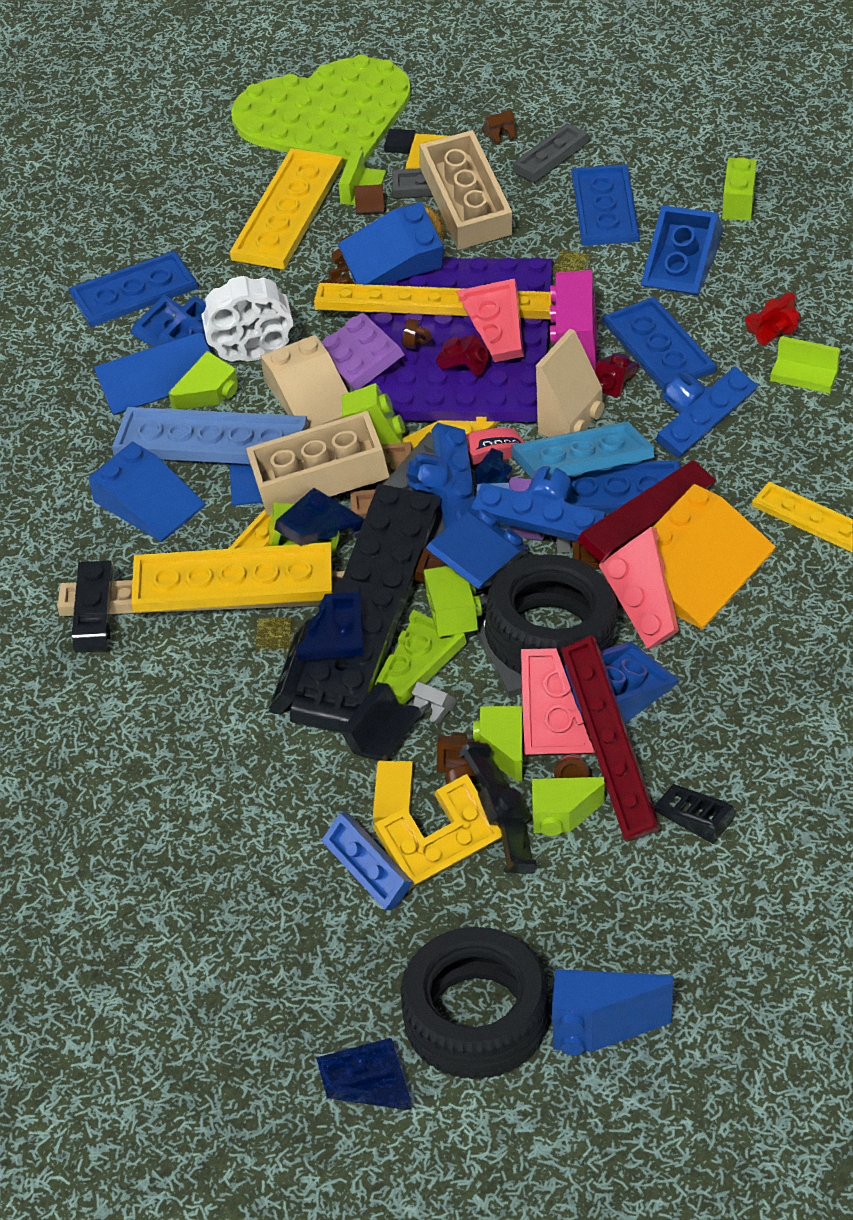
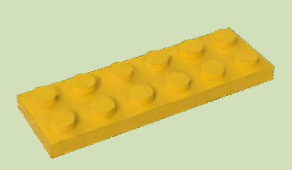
(286, 209)
(231, 577)

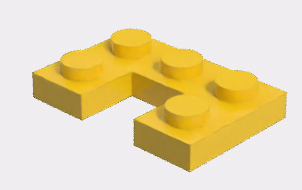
(429, 856)

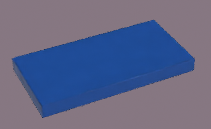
(604, 205)
(132, 288)
(658, 342)
(615, 487)

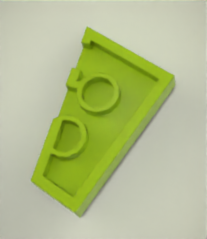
(418, 656)

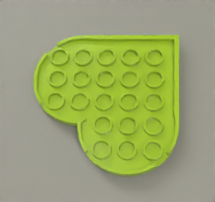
(329, 113)

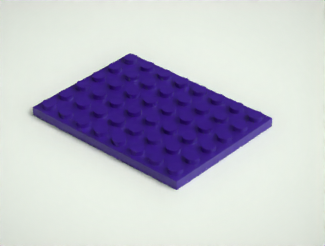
(504, 388)

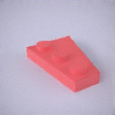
(496, 317)
(641, 588)
(549, 710)

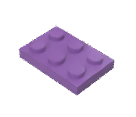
(361, 351)

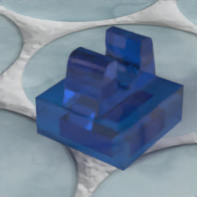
(493, 469)

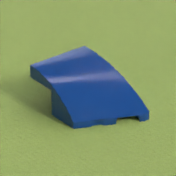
(159, 326)

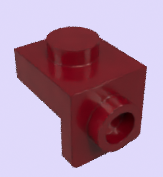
(464, 350)
(613, 372)

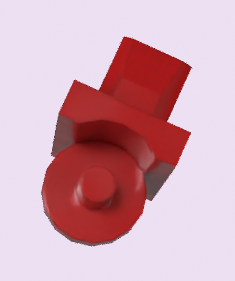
(776, 318)

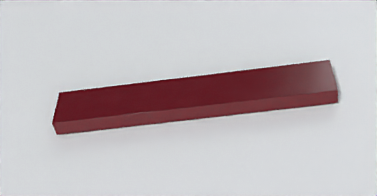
(642, 511)
(610, 739)

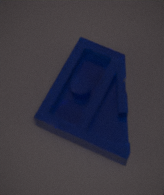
(316, 518)

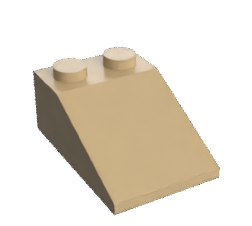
(305, 381)
(567, 389)

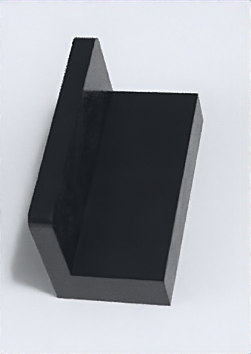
(379, 724)

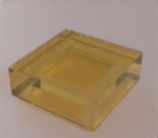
(570, 261)
(273, 633)

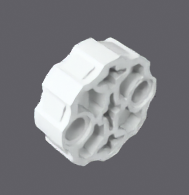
(246, 319)

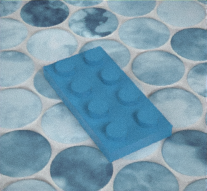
(584, 450)

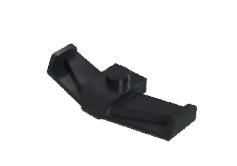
(502, 807)

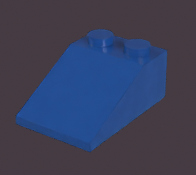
(393, 247)
(682, 250)
(144, 492)
(477, 547)
(634, 678)
(607, 1008)

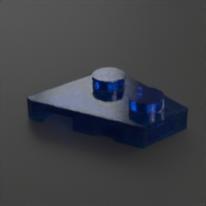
(335, 629)
(365, 1075)

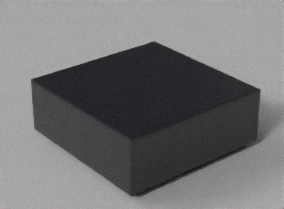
(399, 141)

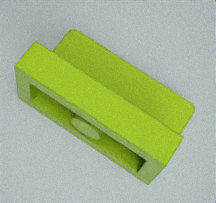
(357, 175)
(806, 364)

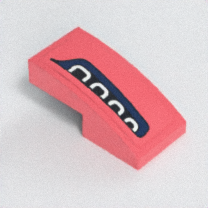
(482, 441)

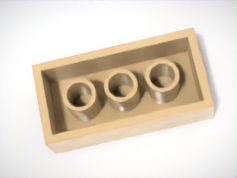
(465, 189)
(324, 457)

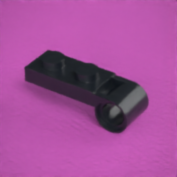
(92, 606)

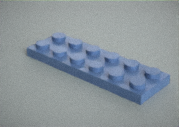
(202, 434)

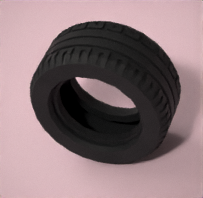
(554, 583)
(486, 1048)

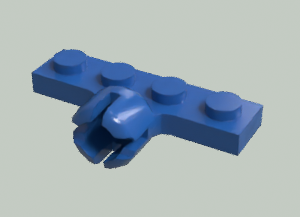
(700, 407)
(445, 473)
(539, 507)

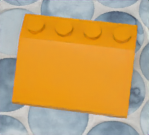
(707, 553)

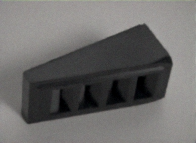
(707, 829)

